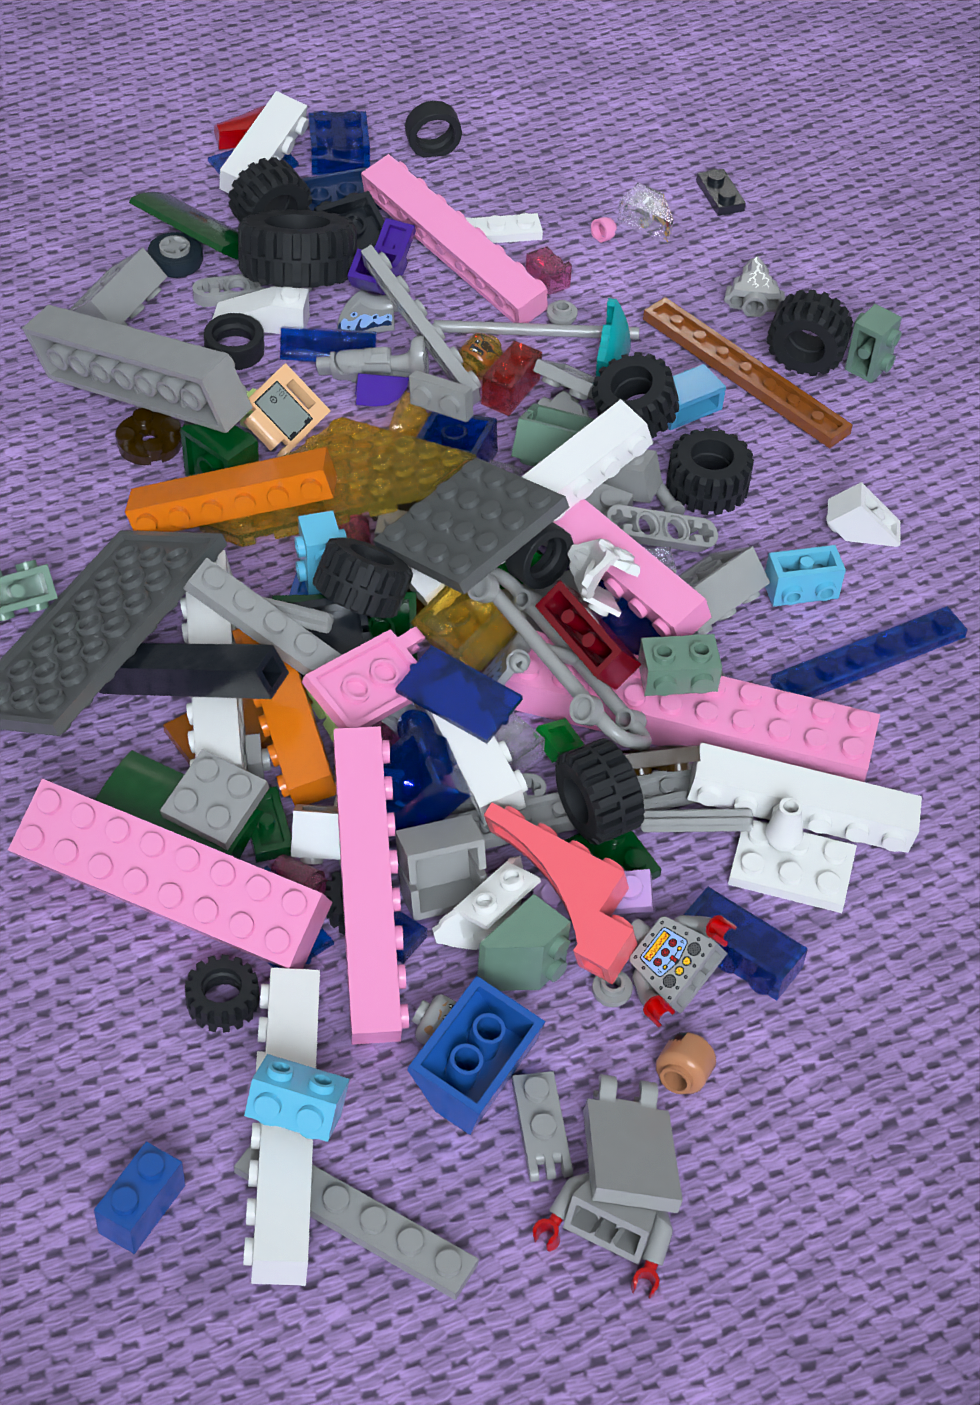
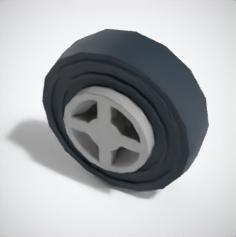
(176, 254)

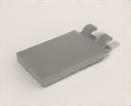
(631, 1149)

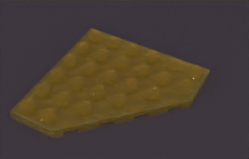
(373, 476)

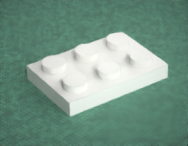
(809, 874)

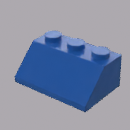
(474, 1053)

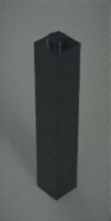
(200, 671)

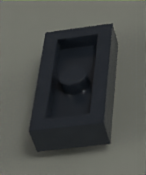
(720, 192)

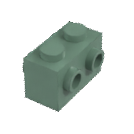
(873, 343)
(27, 588)
(679, 664)

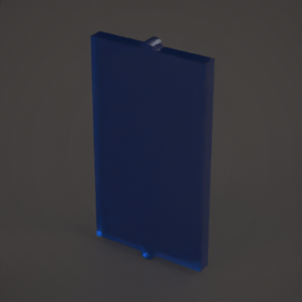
(459, 694)

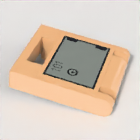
(280, 414)

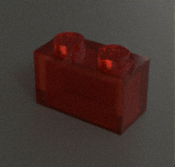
(510, 378)

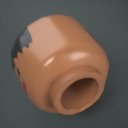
(685, 1063)

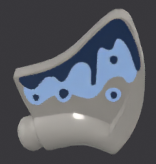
(368, 313)
(510, 660)

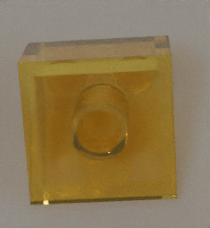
(464, 627)

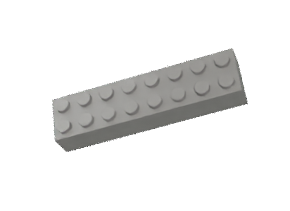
(139, 367)

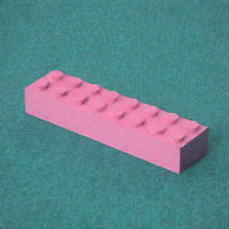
(171, 876)

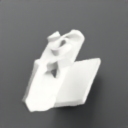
(588, 566)
(486, 906)

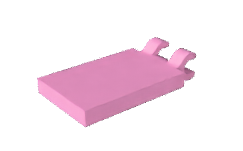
(362, 683)

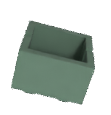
(543, 431)

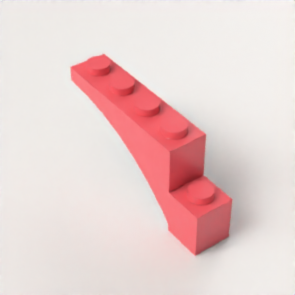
(584, 884)

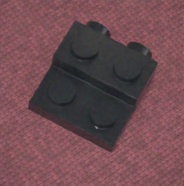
(363, 213)

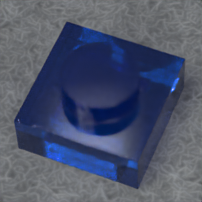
(413, 935)

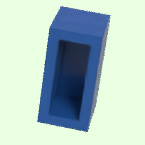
(139, 1197)

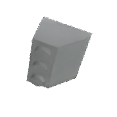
(122, 289)
(726, 582)

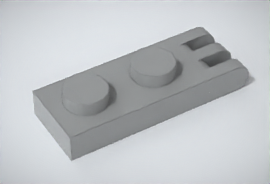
(541, 1124)

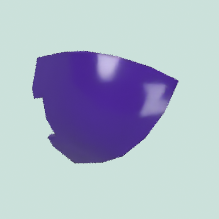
(379, 389)

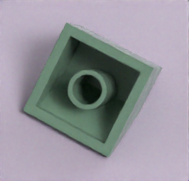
(526, 948)

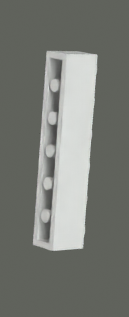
(829, 801)

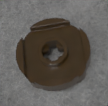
(147, 423)

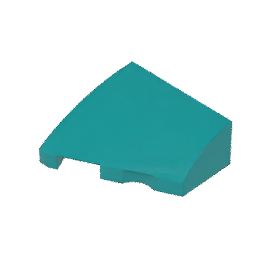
(614, 336)

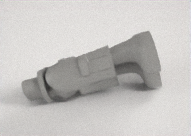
(375, 361)

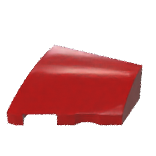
(231, 131)

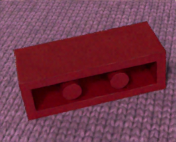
(588, 635)

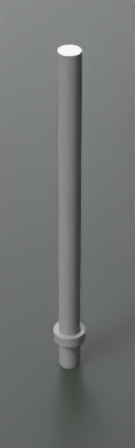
(526, 329)

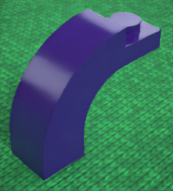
(394, 243)

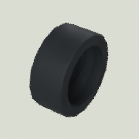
(429, 112)
(236, 325)
(551, 564)

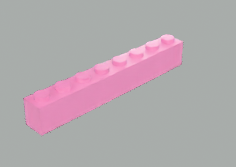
(456, 241)
(367, 886)

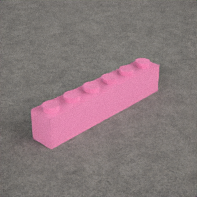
(657, 590)

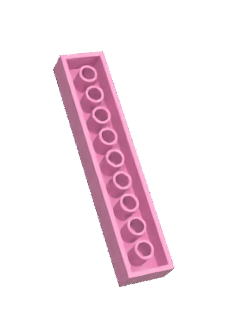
(735, 718)

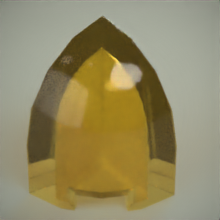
(408, 418)

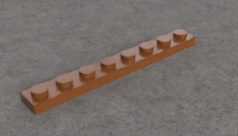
(748, 372)

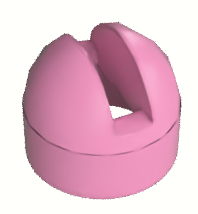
(603, 227)

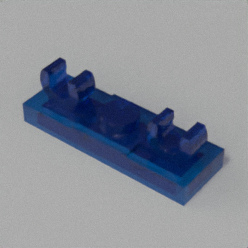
(309, 343)

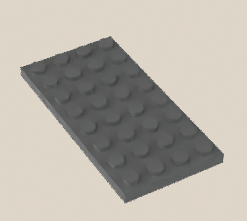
(97, 626)

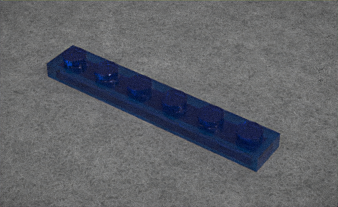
(871, 654)

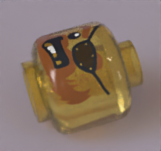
(480, 353)

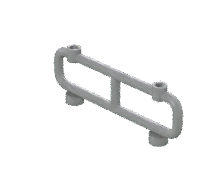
(584, 708)

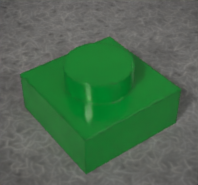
(559, 738)

